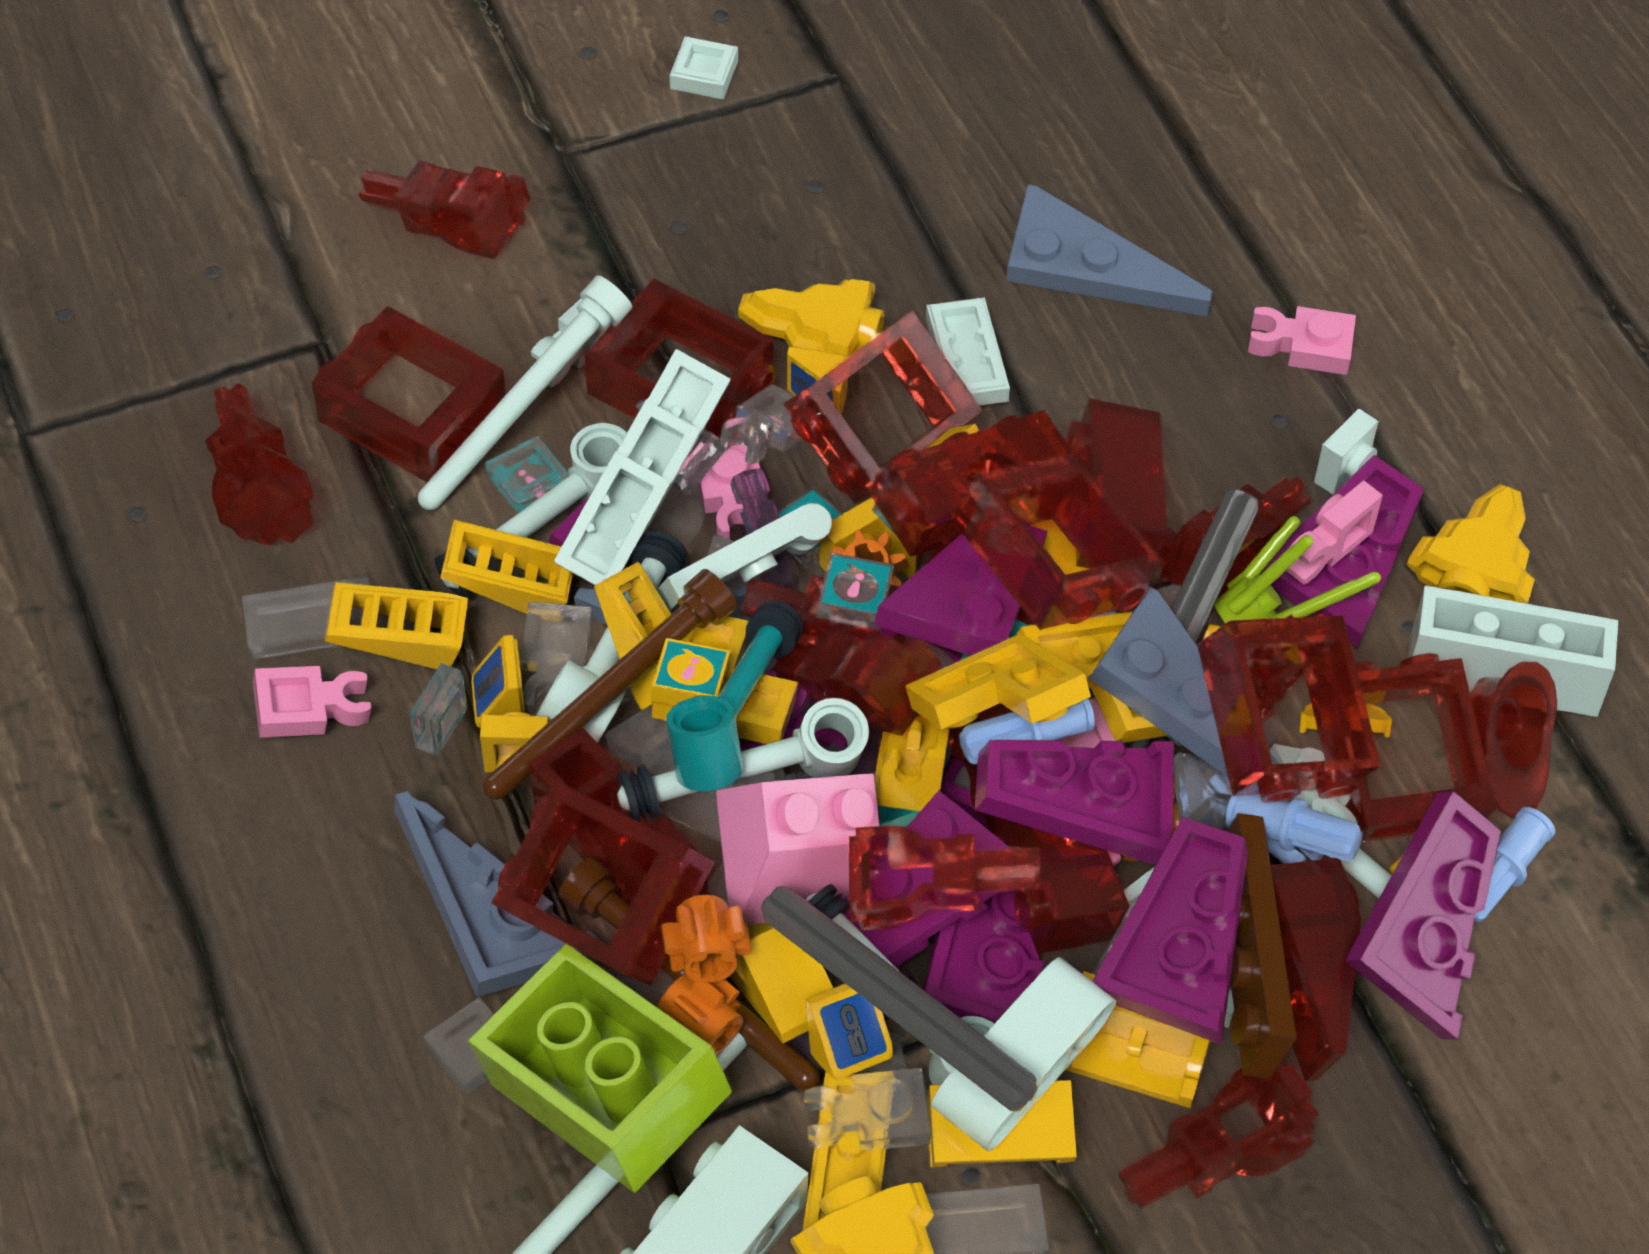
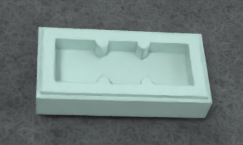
(970, 346)

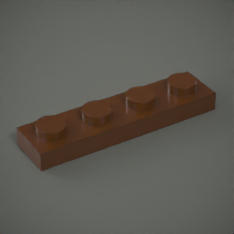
(1259, 979)

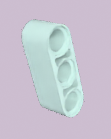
(1043, 1034)

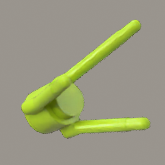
(1252, 595)

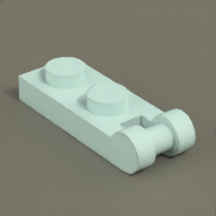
(755, 552)

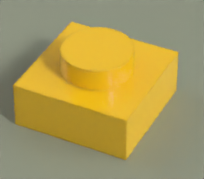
(506, 734)

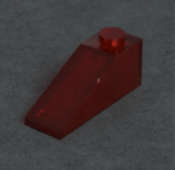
(1317, 932)

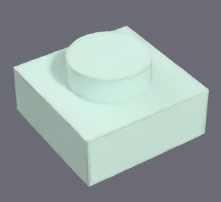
(1346, 451)

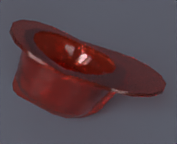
(1515, 731)

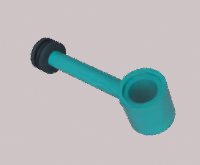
(705, 727)

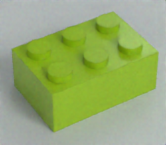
(601, 1067)

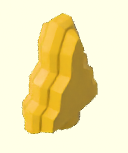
(818, 317)
(1480, 550)
(869, 1221)

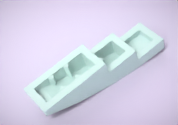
(642, 469)

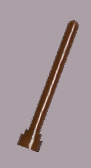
(704, 602)
(592, 891)

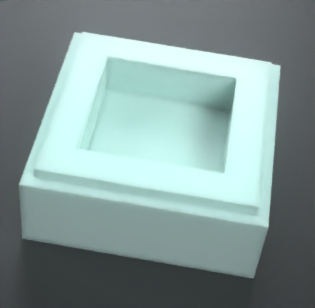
(704, 67)

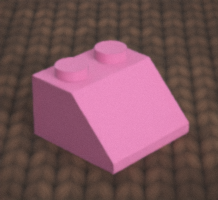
(791, 836)

